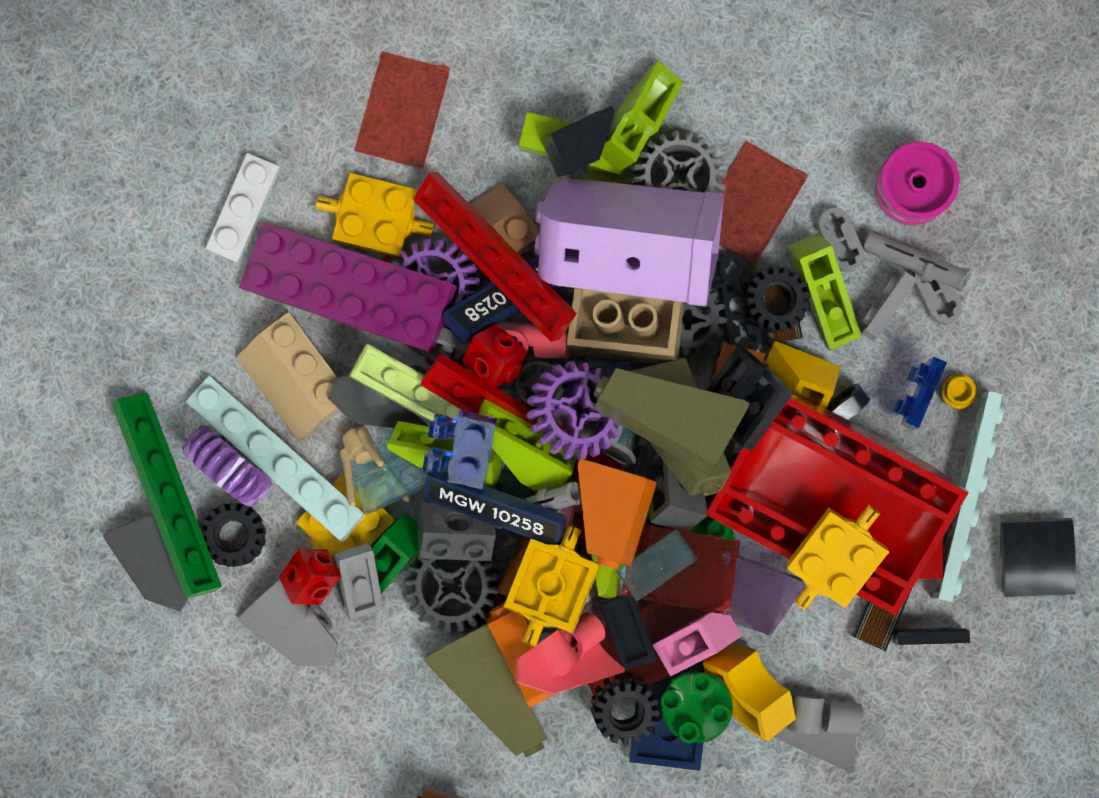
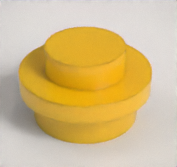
(959, 391)

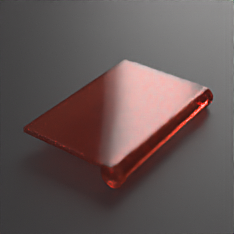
(402, 110)
(756, 200)
(704, 583)

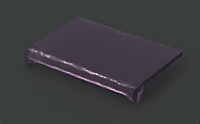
(761, 594)

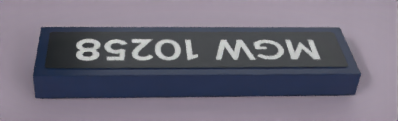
(482, 310)
(496, 508)

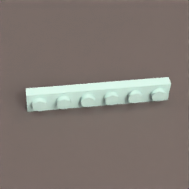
(275, 458)
(974, 480)

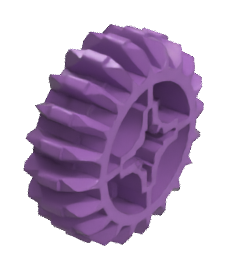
(460, 274)
(546, 407)
(226, 466)

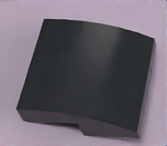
(752, 381)
(1038, 557)

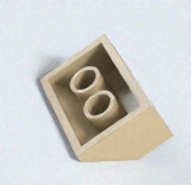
(625, 327)
(291, 375)

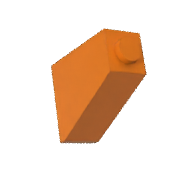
(613, 511)
(508, 631)

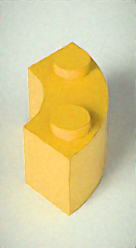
(757, 697)

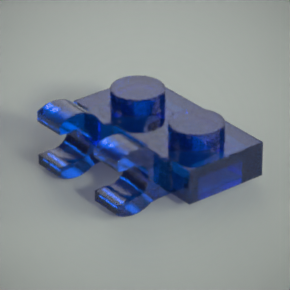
(915, 406)
(471, 449)

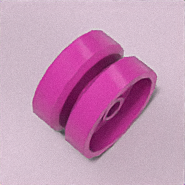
(901, 198)

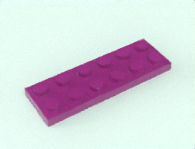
(348, 287)

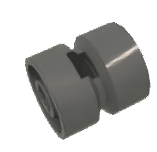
(528, 377)

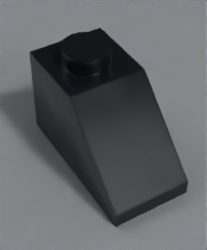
(578, 143)

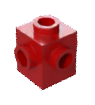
(495, 356)
(309, 576)

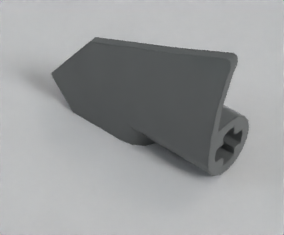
(368, 406)
(147, 562)

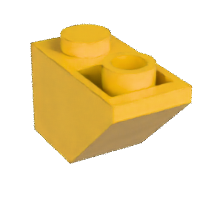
(804, 373)

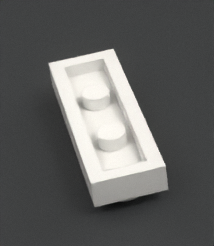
(243, 208)

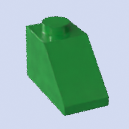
(395, 550)

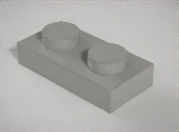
(895, 293)
(359, 581)

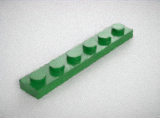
(166, 495)

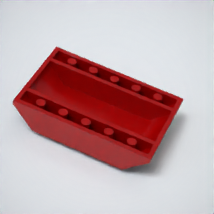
(825, 462)

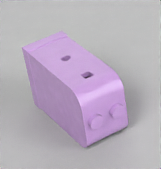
(629, 239)

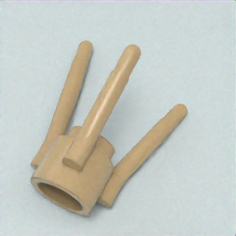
(362, 450)

